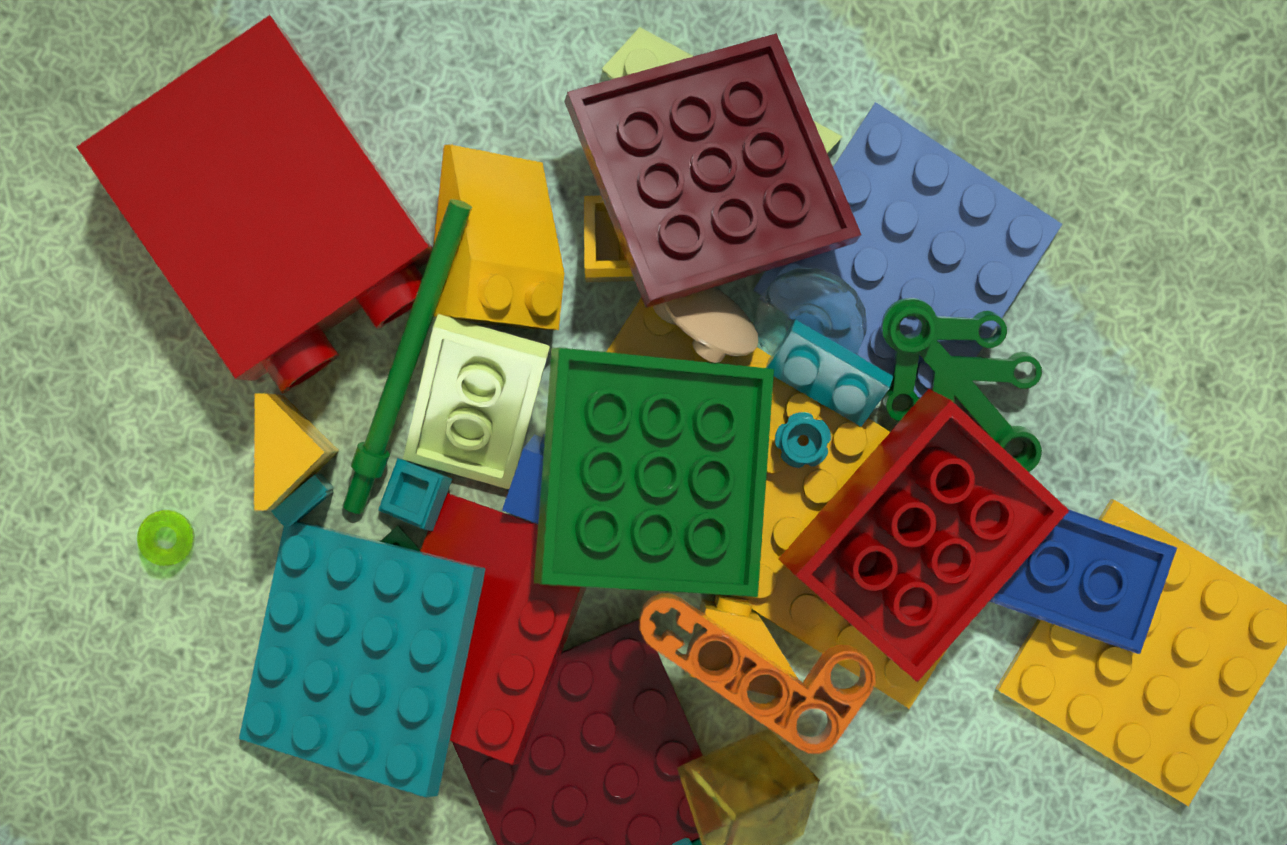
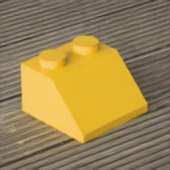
(736, 617)

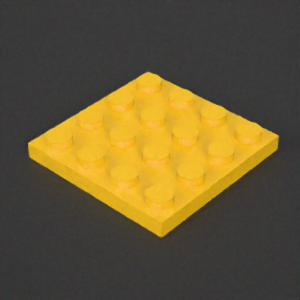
(1185, 691)

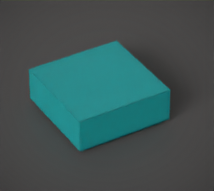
(415, 494)
(303, 500)

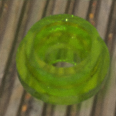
(148, 541)

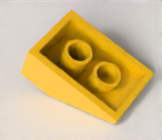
(509, 252)

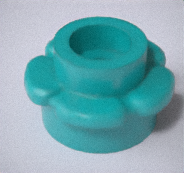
(818, 437)

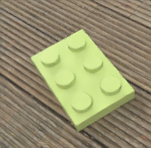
(475, 401)

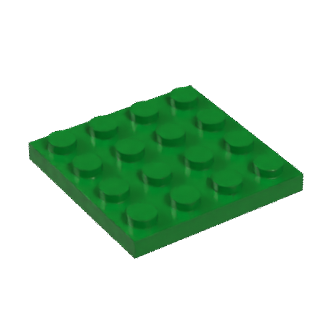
(653, 474)

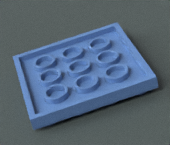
(927, 234)

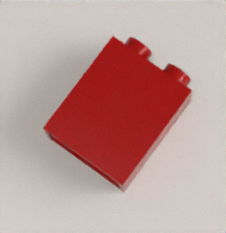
(261, 207)

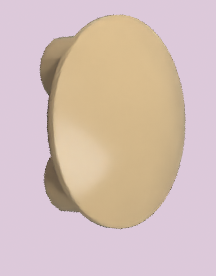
(713, 323)

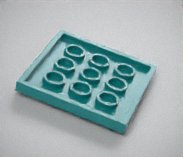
(362, 656)

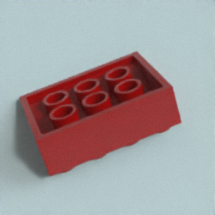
(924, 534)
(515, 629)

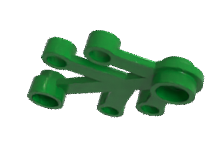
(956, 374)

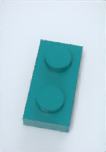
(829, 373)

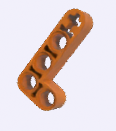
(747, 663)

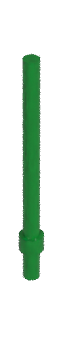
(371, 456)

